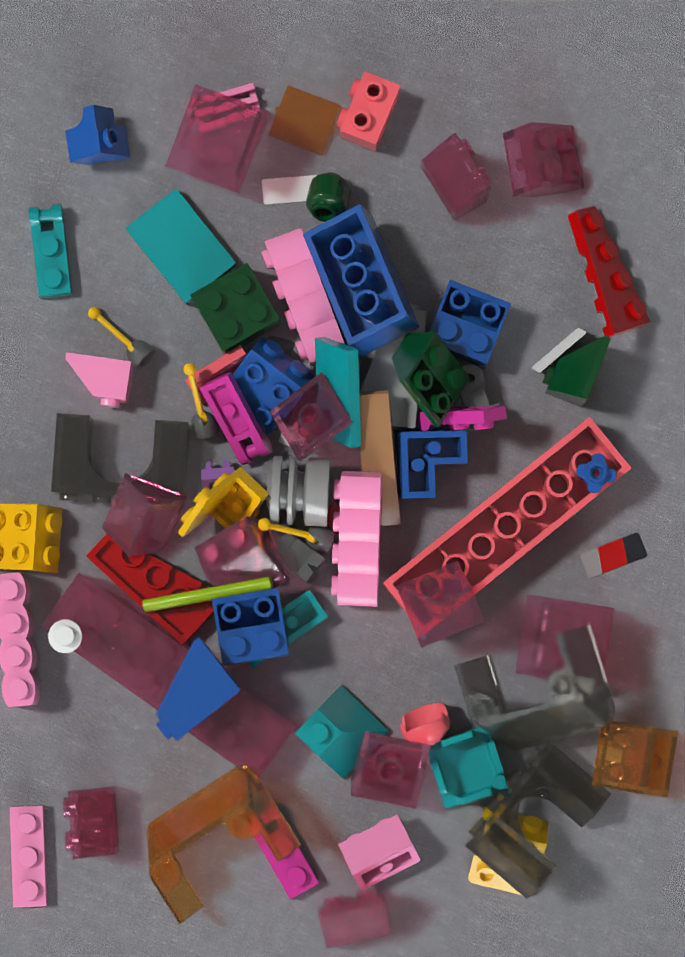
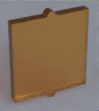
(304, 120)

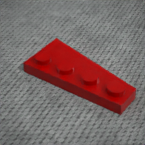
(612, 282)
(148, 578)

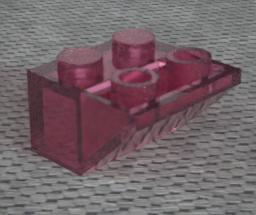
(543, 159)
(456, 176)
(92, 822)
(354, 918)

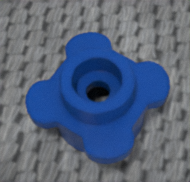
(595, 482)

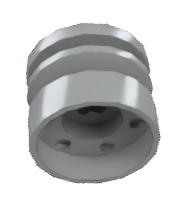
(299, 491)

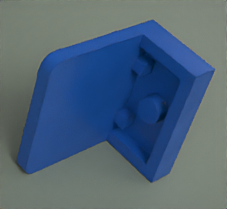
(269, 378)

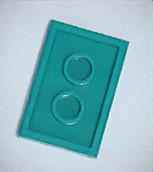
(180, 245)
(341, 368)

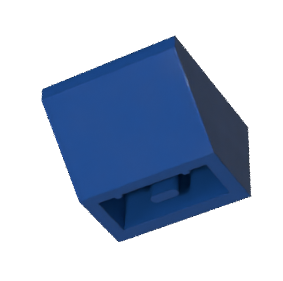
(469, 322)
(250, 627)

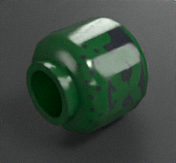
(328, 196)

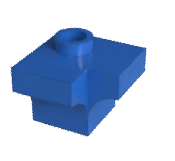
(97, 137)

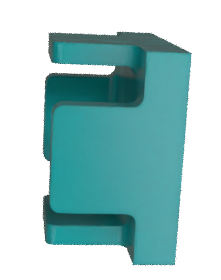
(466, 767)

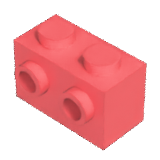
(369, 110)

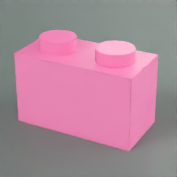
(379, 852)

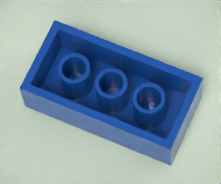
(360, 280)

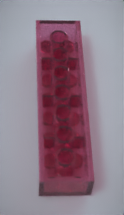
(147, 663)

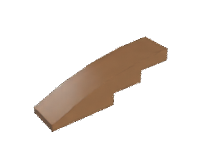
(378, 450)

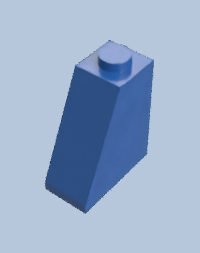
(195, 693)

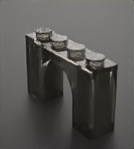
(73, 468)
(499, 836)

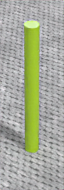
(207, 594)

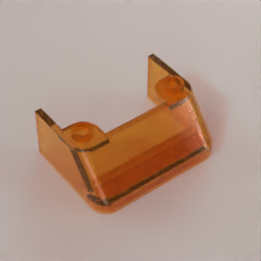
(231, 799)

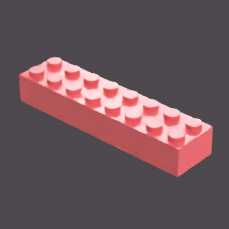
(517, 513)

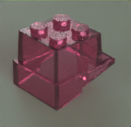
(218, 138)
(544, 618)

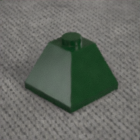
(576, 372)

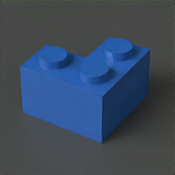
(418, 455)

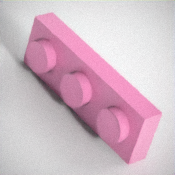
(28, 856)

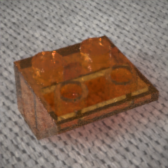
(635, 758)

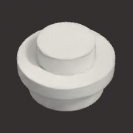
(65, 636)

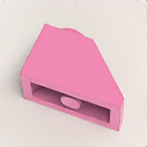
(104, 377)

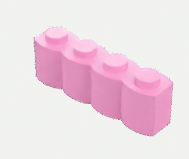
(302, 290)
(358, 538)
(17, 649)

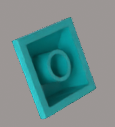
(338, 729)

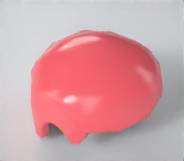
(426, 724)

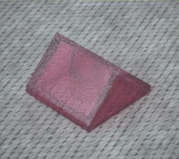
(142, 516)

